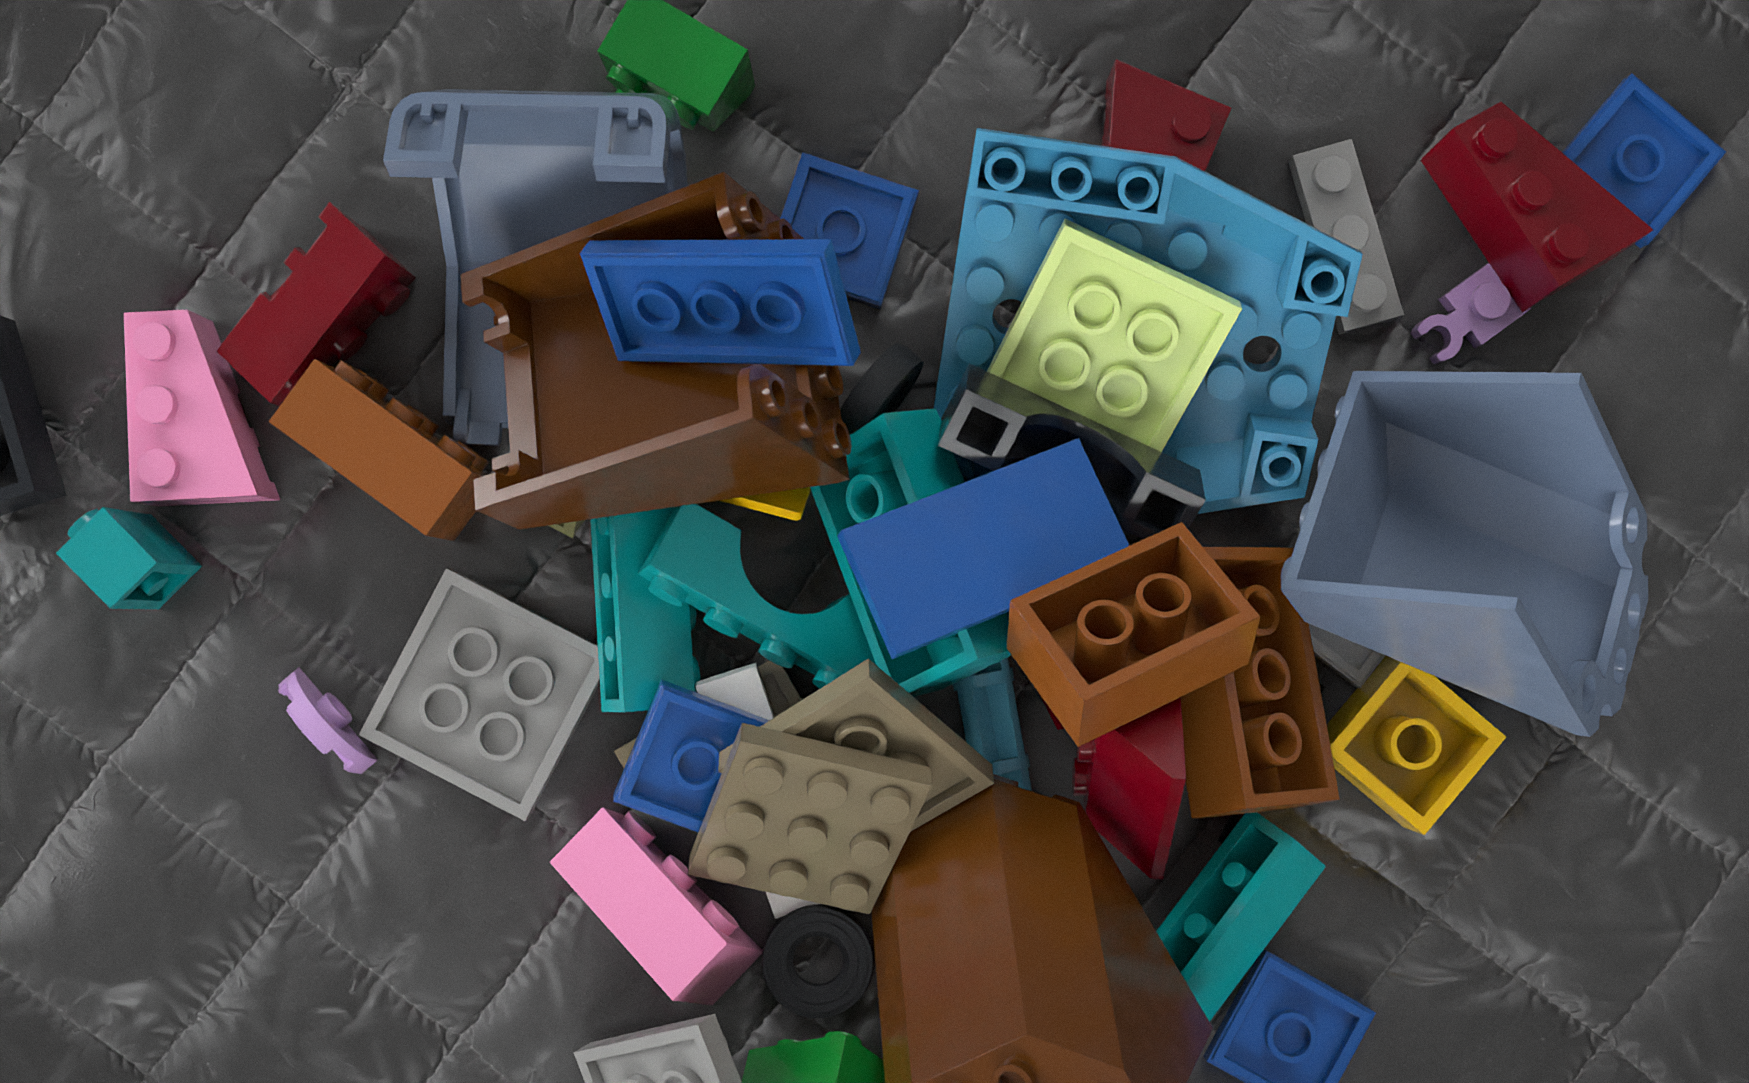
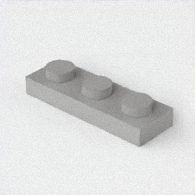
(1339, 205)

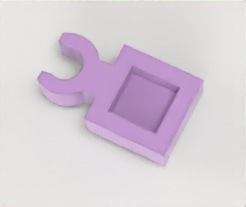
(1476, 309)

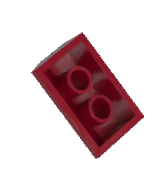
(1135, 785)

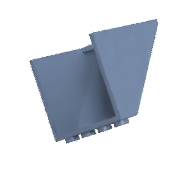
(1479, 538)

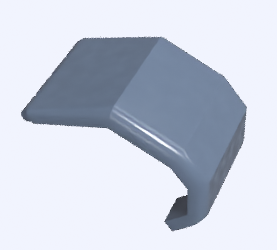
(513, 176)

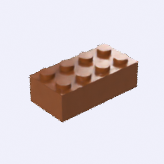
(1261, 730)

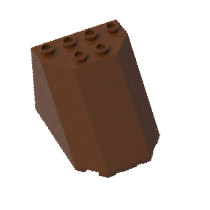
(1024, 955)

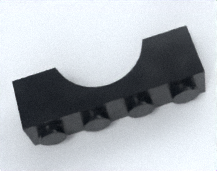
(1005, 423)

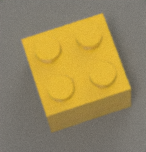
(1409, 743)

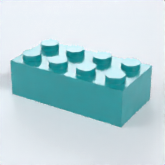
(891, 466)

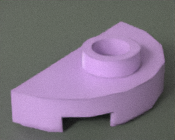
(325, 722)

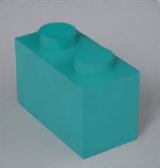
(127, 558)

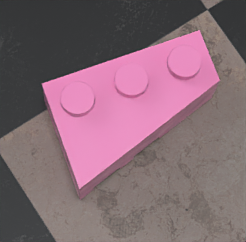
(186, 416)
(656, 908)

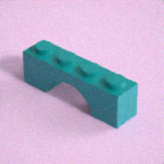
(701, 564)

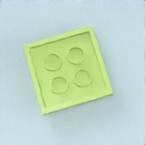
(1114, 335)

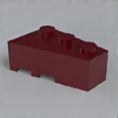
(1160, 116)
(1528, 205)
(318, 309)

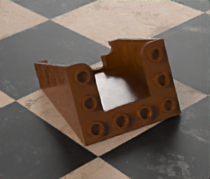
(642, 435)

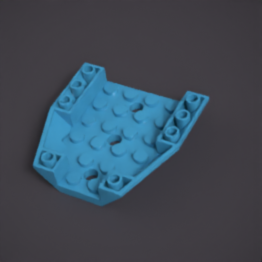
(1246, 420)

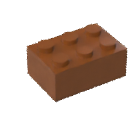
(383, 447)
(1131, 632)

